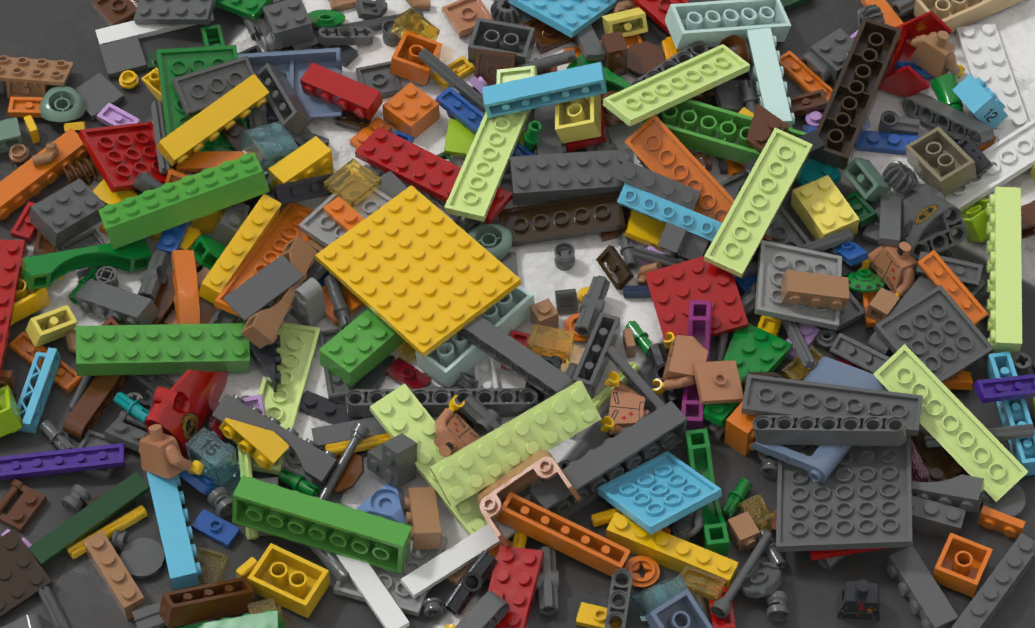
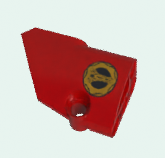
(186, 405)

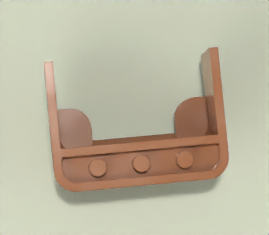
(516, 480)

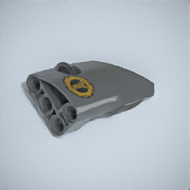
(925, 218)

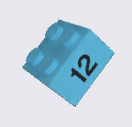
(981, 101)

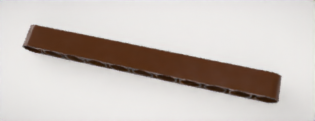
(105, 387)

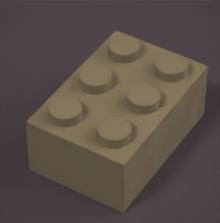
(941, 161)

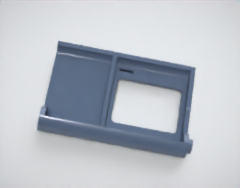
(294, 65)
(826, 457)

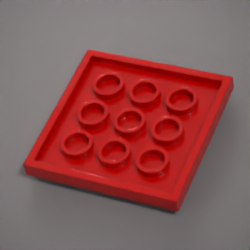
(123, 153)
(695, 280)

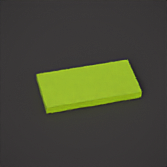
(460, 139)

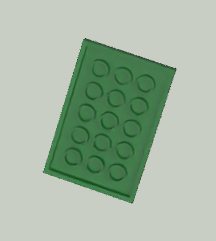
(182, 61)

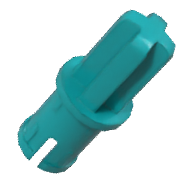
(132, 407)

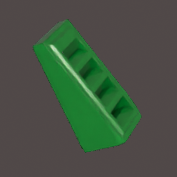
(212, 31)

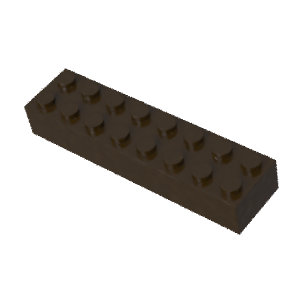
(856, 92)

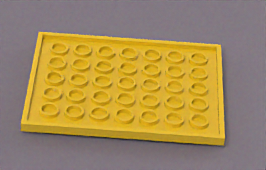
(418, 270)

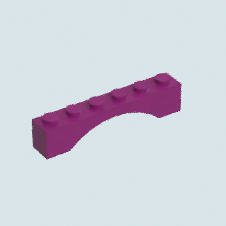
(701, 328)

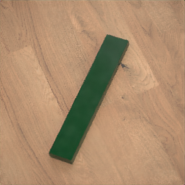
(89, 518)

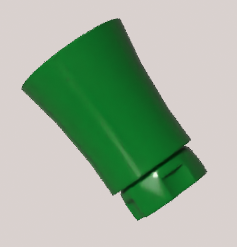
(942, 88)

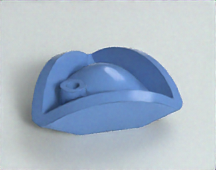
(386, 503)

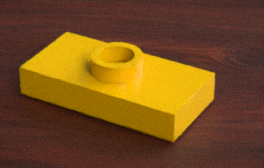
(593, 616)

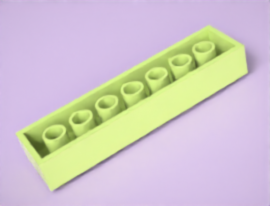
(1004, 270)

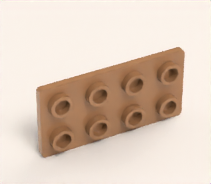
(31, 76)

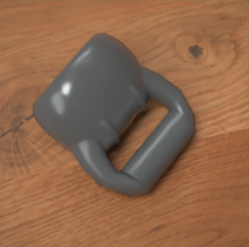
(685, 528)

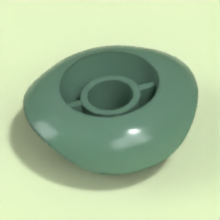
(62, 104)
(494, 238)

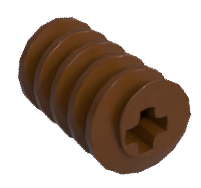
(81, 171)

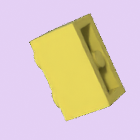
(628, 22)
(51, 325)

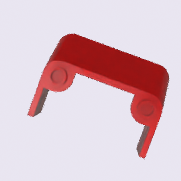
(907, 81)

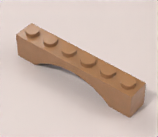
(263, 325)

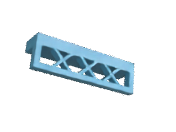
(41, 391)

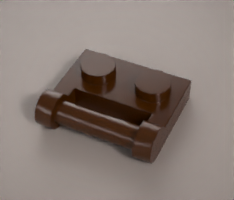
(25, 507)

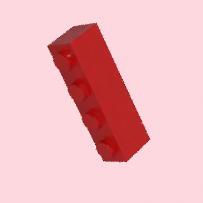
(341, 91)

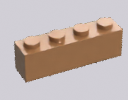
(114, 573)

